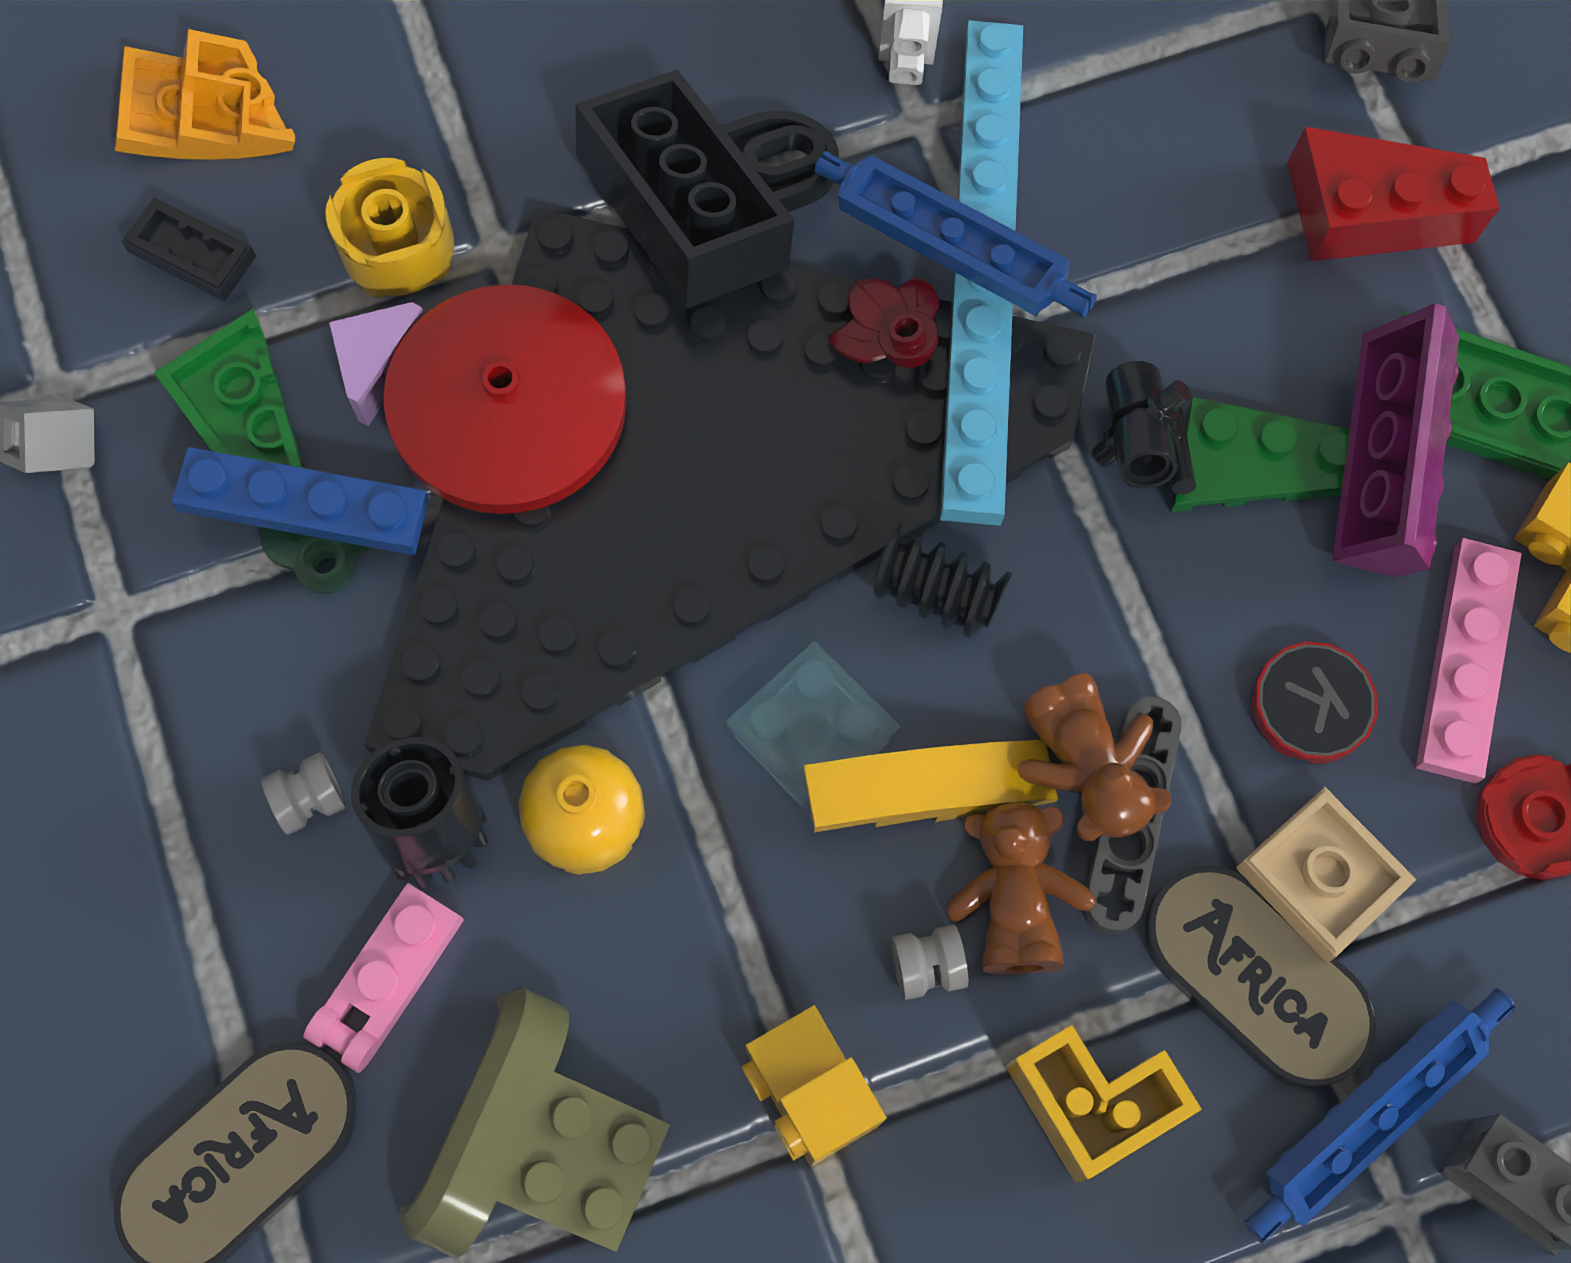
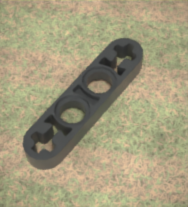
(1131, 892)

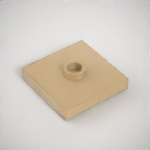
(1326, 875)

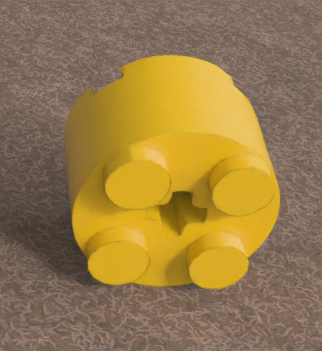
(391, 227)

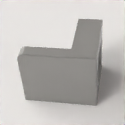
(46, 435)

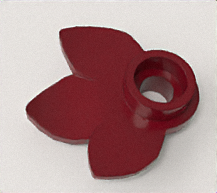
(884, 318)

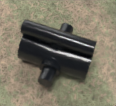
(1146, 429)

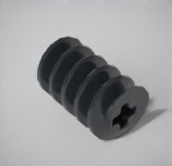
(939, 583)

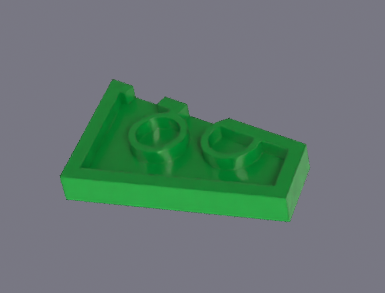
(234, 394)
(1259, 456)

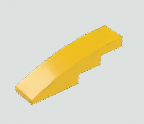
(922, 784)

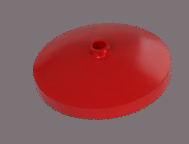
(513, 443)

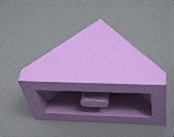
(365, 351)

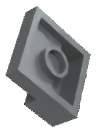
(1389, 37)

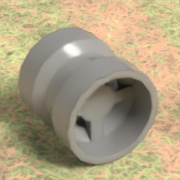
(298, 795)
(929, 962)

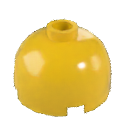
(581, 809)

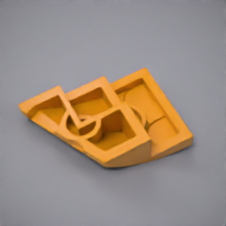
(198, 104)

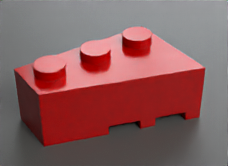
(1386, 195)

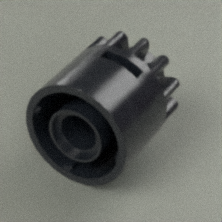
(419, 809)

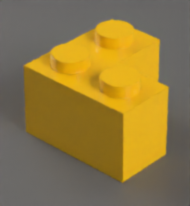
(813, 1087)
(1094, 1119)

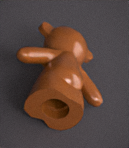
(1076, 729)
(1017, 885)

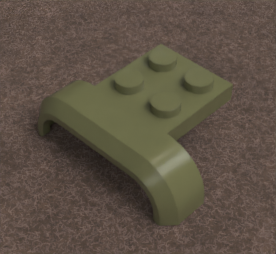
(534, 1142)

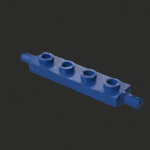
(954, 235)
(1377, 1113)

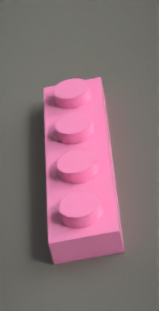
(1469, 661)

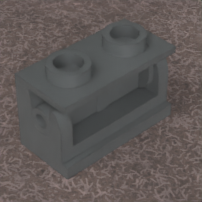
(1514, 1179)

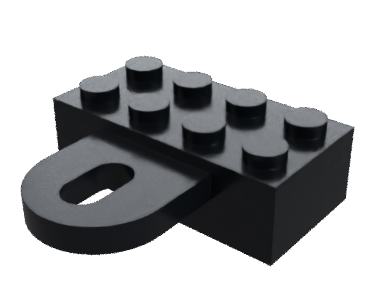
(697, 187)

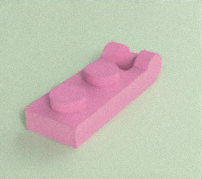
(384, 976)

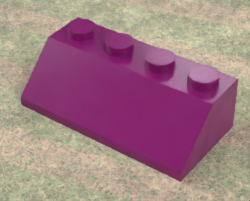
(1398, 444)

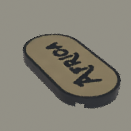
(1259, 978)
(236, 1157)

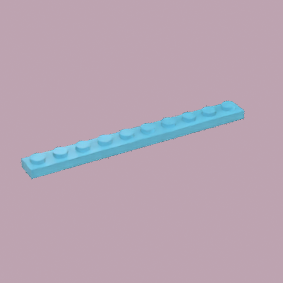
(980, 319)

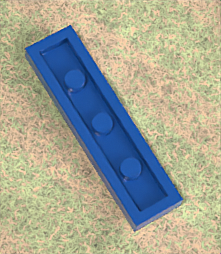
(300, 501)

